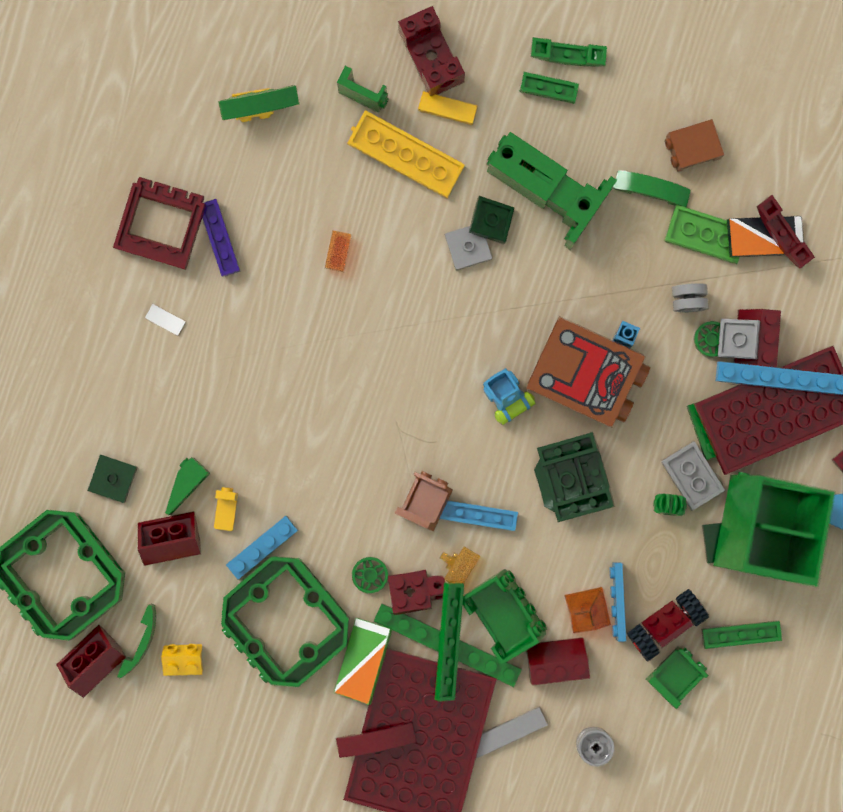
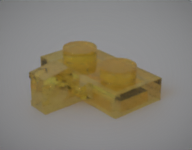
(459, 565)

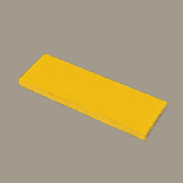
(405, 154)

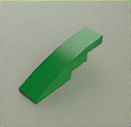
(258, 102)

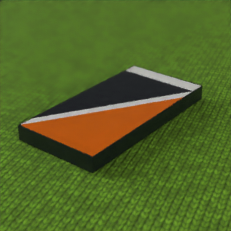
(750, 237)

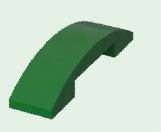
(567, 53)
(652, 187)
(148, 619)

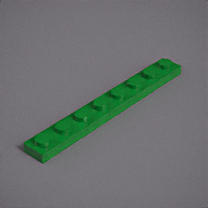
(430, 637)

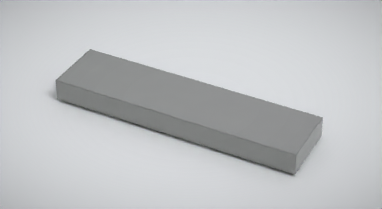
(511, 731)

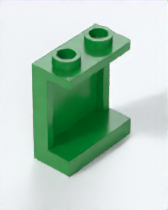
(360, 94)
(677, 676)

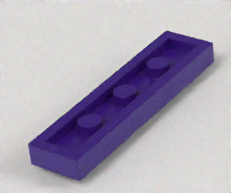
(220, 239)

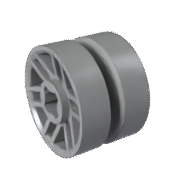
(689, 298)
(602, 752)

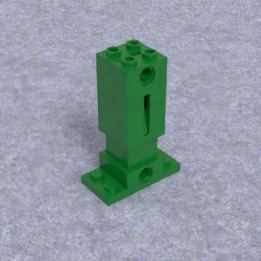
(547, 184)

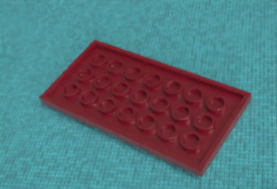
(761, 421)

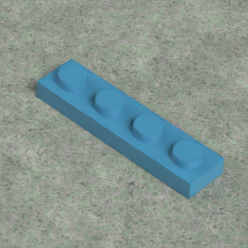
(480, 515)
(262, 547)
(617, 593)

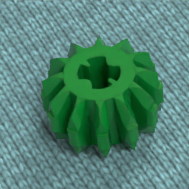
(670, 504)

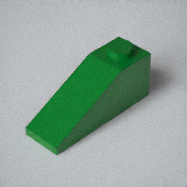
(187, 480)

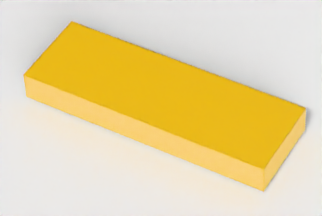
(447, 108)

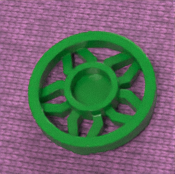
(711, 338)
(369, 575)

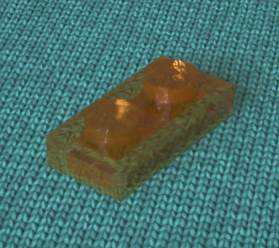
(338, 251)

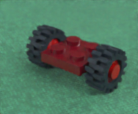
(667, 624)

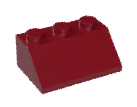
(767, 338)
(168, 538)
(90, 661)
(558, 661)

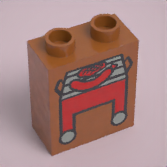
(588, 372)

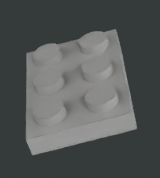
(692, 475)

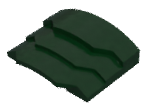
(573, 477)

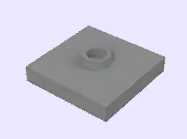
(467, 248)
(739, 339)

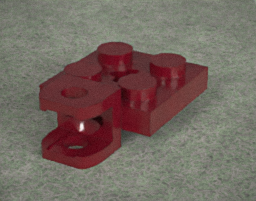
(424, 593)

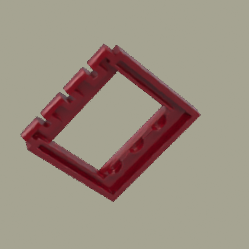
(155, 250)

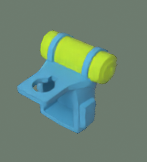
(507, 395)

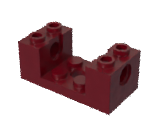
(423, 35)

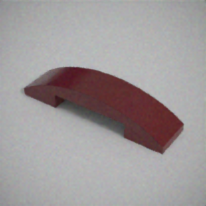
(782, 233)
(376, 740)

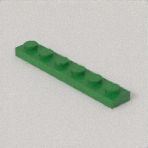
(449, 641)

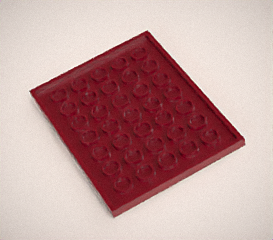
(439, 765)

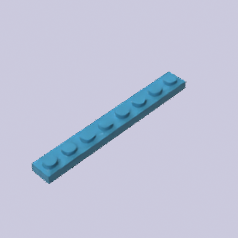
(779, 378)

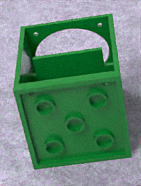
(774, 528)

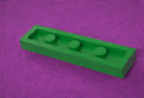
(741, 634)

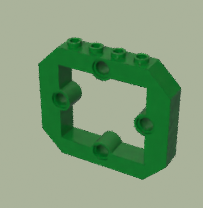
(35, 613)
(236, 629)

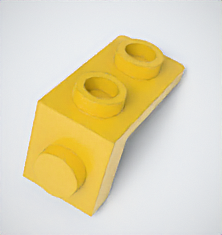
(225, 509)

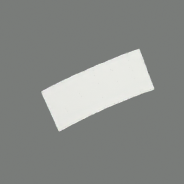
(165, 319)

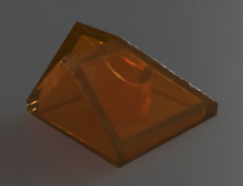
(587, 610)

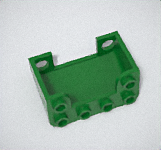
(505, 615)

